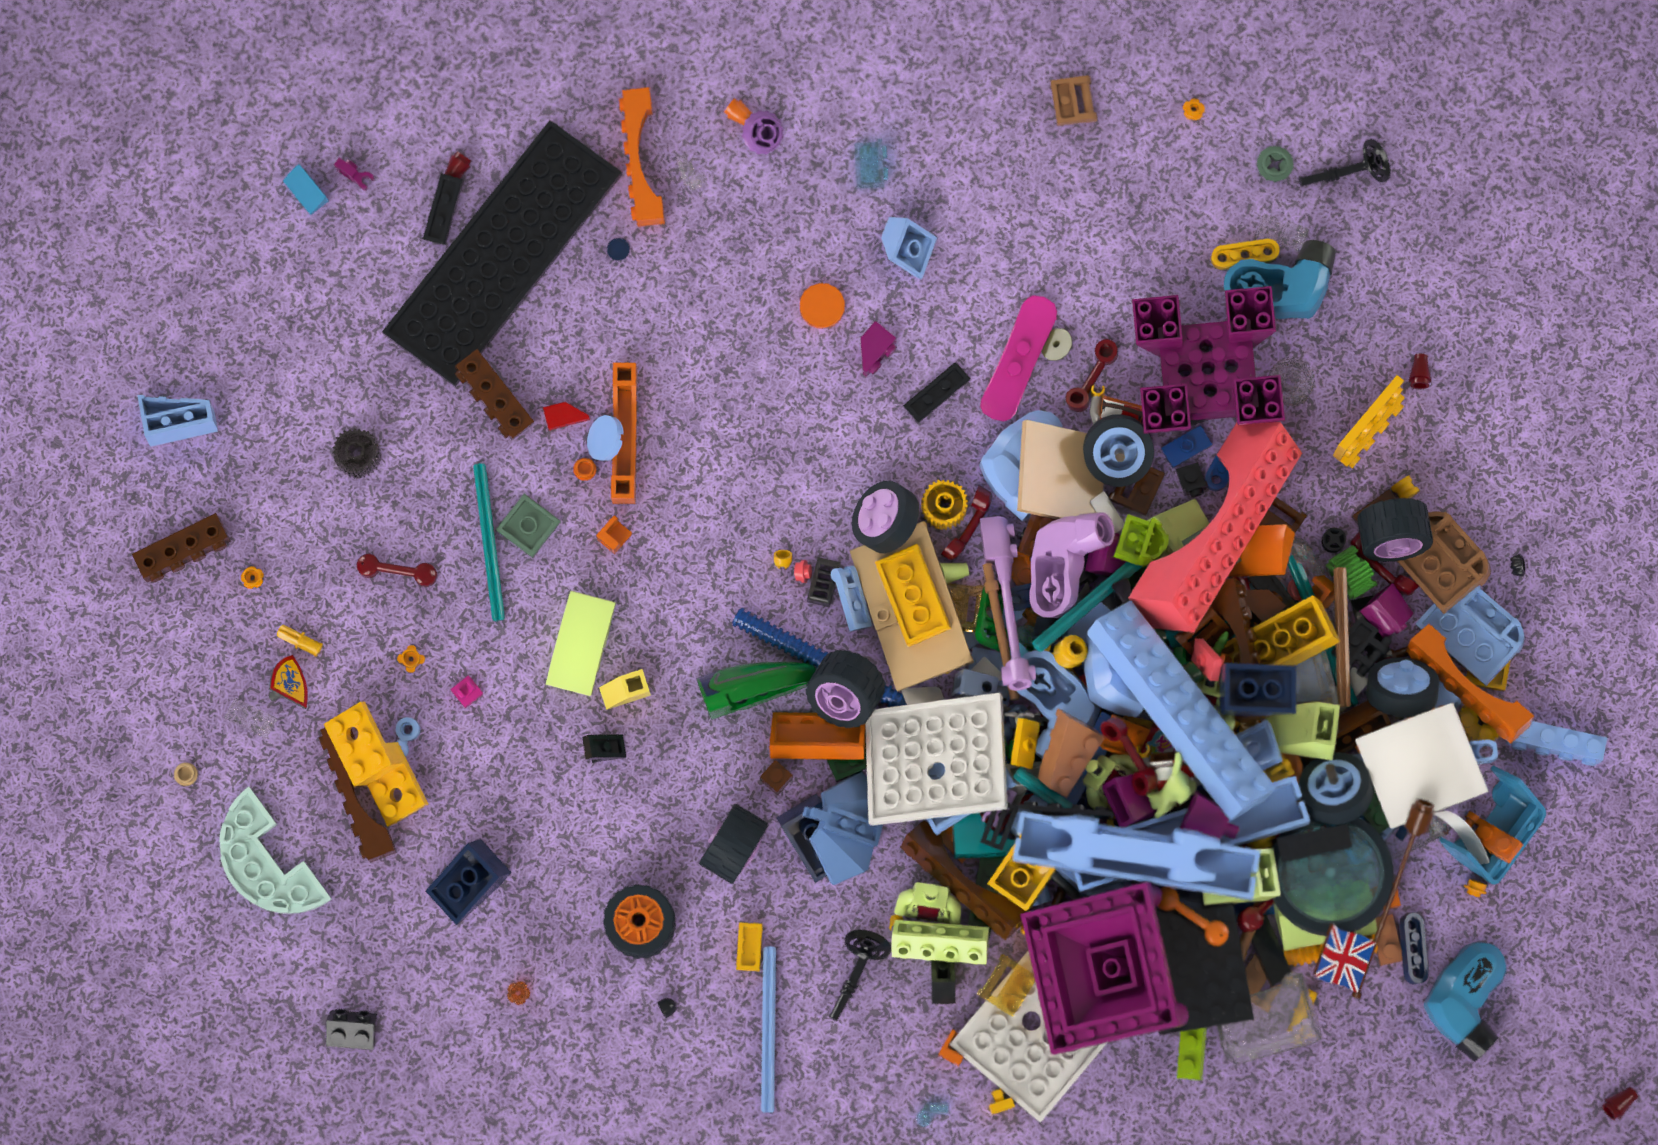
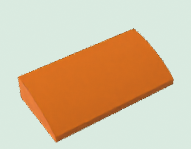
(1266, 552)
(812, 737)

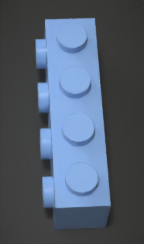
(1562, 742)

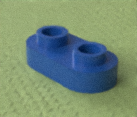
(1219, 470)

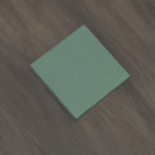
(528, 525)

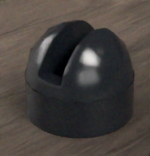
(667, 1007)

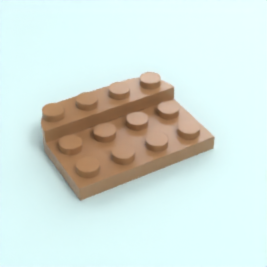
(1451, 564)

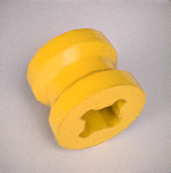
(1405, 488)

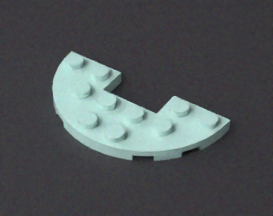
(253, 868)

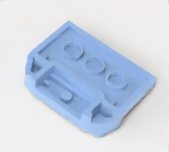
(1477, 634)

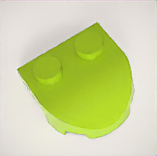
(1141, 541)

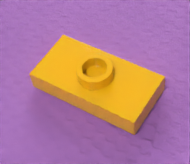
(1025, 743)
(749, 946)

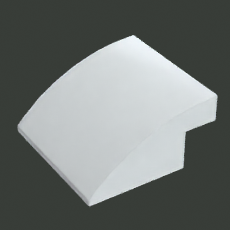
(1422, 760)

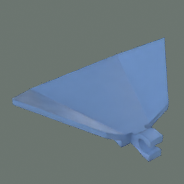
(844, 834)

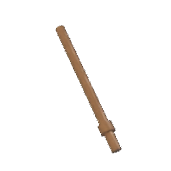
(991, 587)

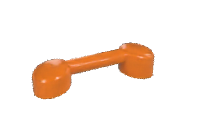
(1212, 929)

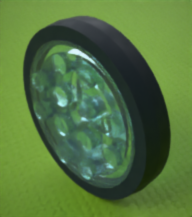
(1337, 886)

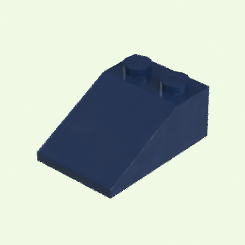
(1257, 689)
(799, 831)
(468, 880)

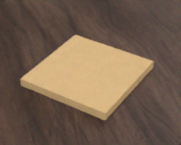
(1054, 472)

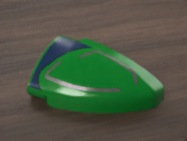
(748, 681)

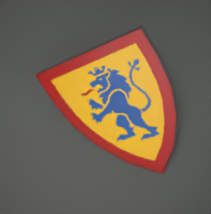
(288, 682)

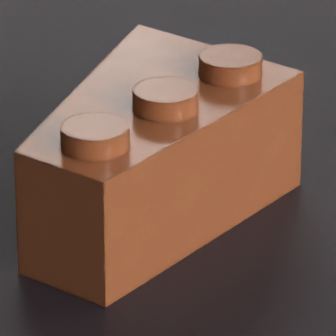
(1068, 753)

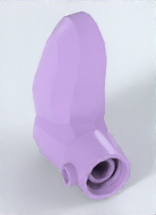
(1059, 560)

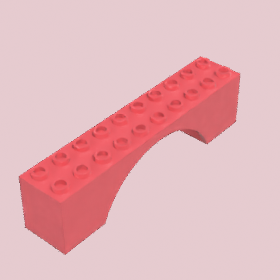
(1183, 585)

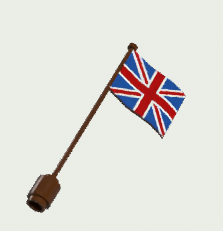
(1348, 954)

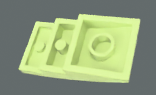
(580, 643)

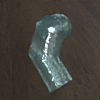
(928, 1112)

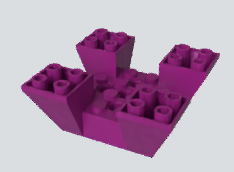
(1232, 343)

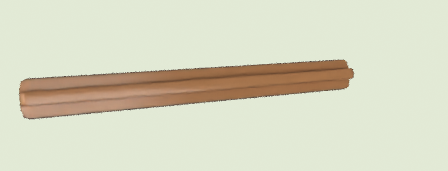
(1341, 629)

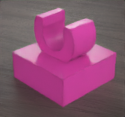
(466, 691)

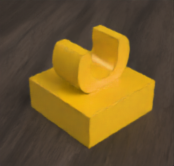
(1000, 1103)

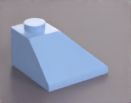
(908, 245)

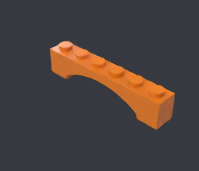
(637, 107)
(625, 410)
(1505, 717)

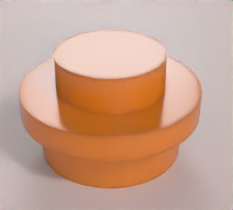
(584, 469)

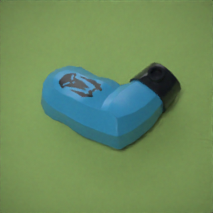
(1461, 992)

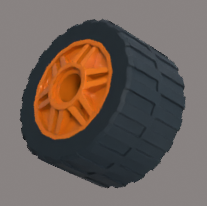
(639, 902)

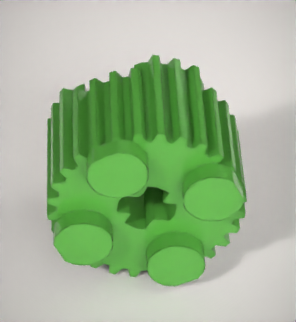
(1358, 572)

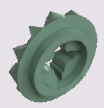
(1277, 154)

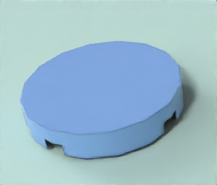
(604, 438)

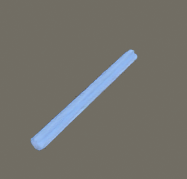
(768, 1029)

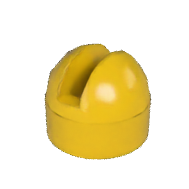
(782, 558)

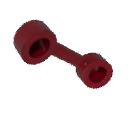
(1106, 354)
(981, 502)
(369, 567)
(1402, 583)
(1146, 778)
(1252, 917)

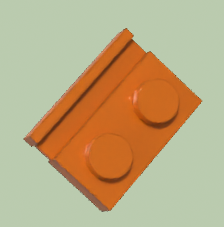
(1136, 732)

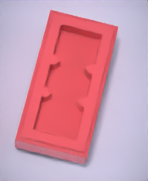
(1206, 660)

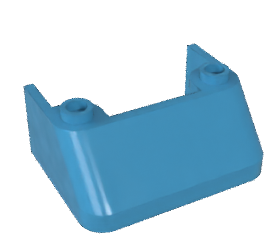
(1516, 814)

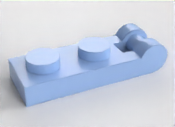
(852, 598)

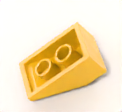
(1020, 881)

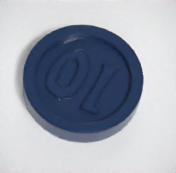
(618, 249)

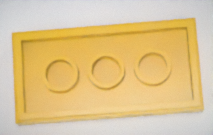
(913, 595)

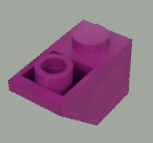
(875, 345)

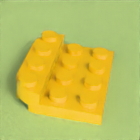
(1372, 421)

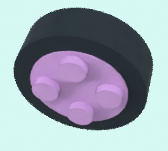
(885, 517)

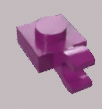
(350, 171)

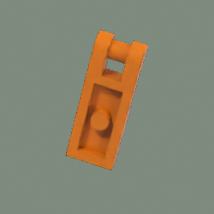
(1494, 839)

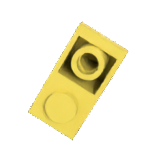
(625, 689)

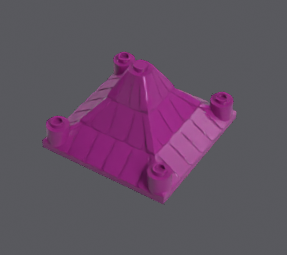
(1102, 968)

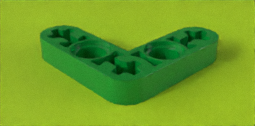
(985, 622)

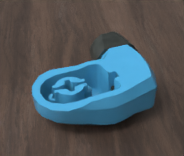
(1295, 290)

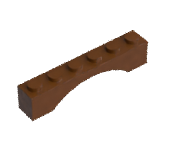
(1232, 606)
(374, 837)
(993, 909)

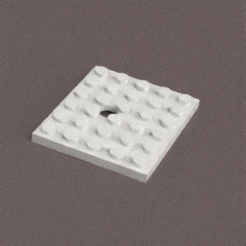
(911, 738)
(1018, 1057)

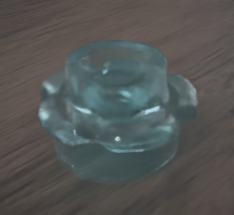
(1026, 630)

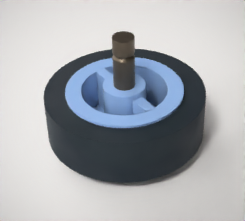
(1118, 450)
(1402, 687)
(1336, 788)

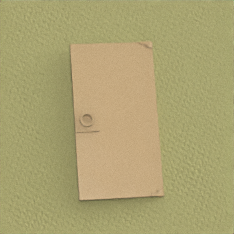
(927, 658)

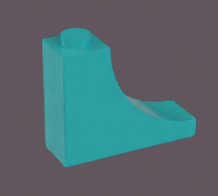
(967, 839)

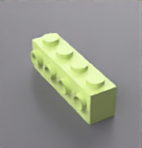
(940, 942)

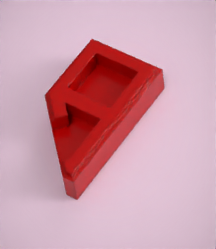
(563, 415)

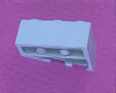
(175, 419)

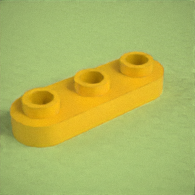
(1253, 248)

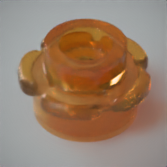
(524, 993)

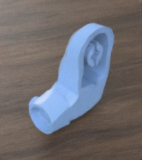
(1002, 460)
(1055, 689)

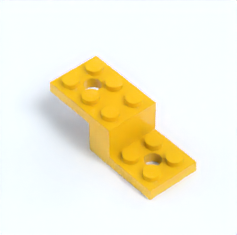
(375, 763)

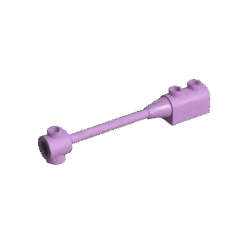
(1000, 552)

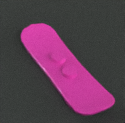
(1019, 358)

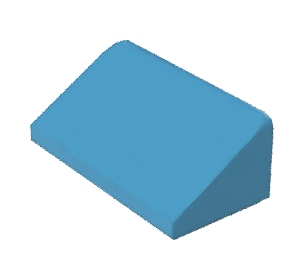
(305, 189)

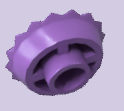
(762, 132)

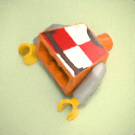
(1110, 406)

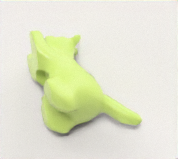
(1177, 789)

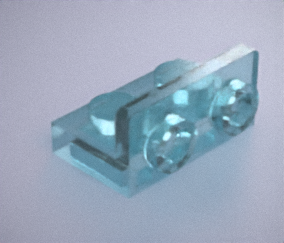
(869, 164)

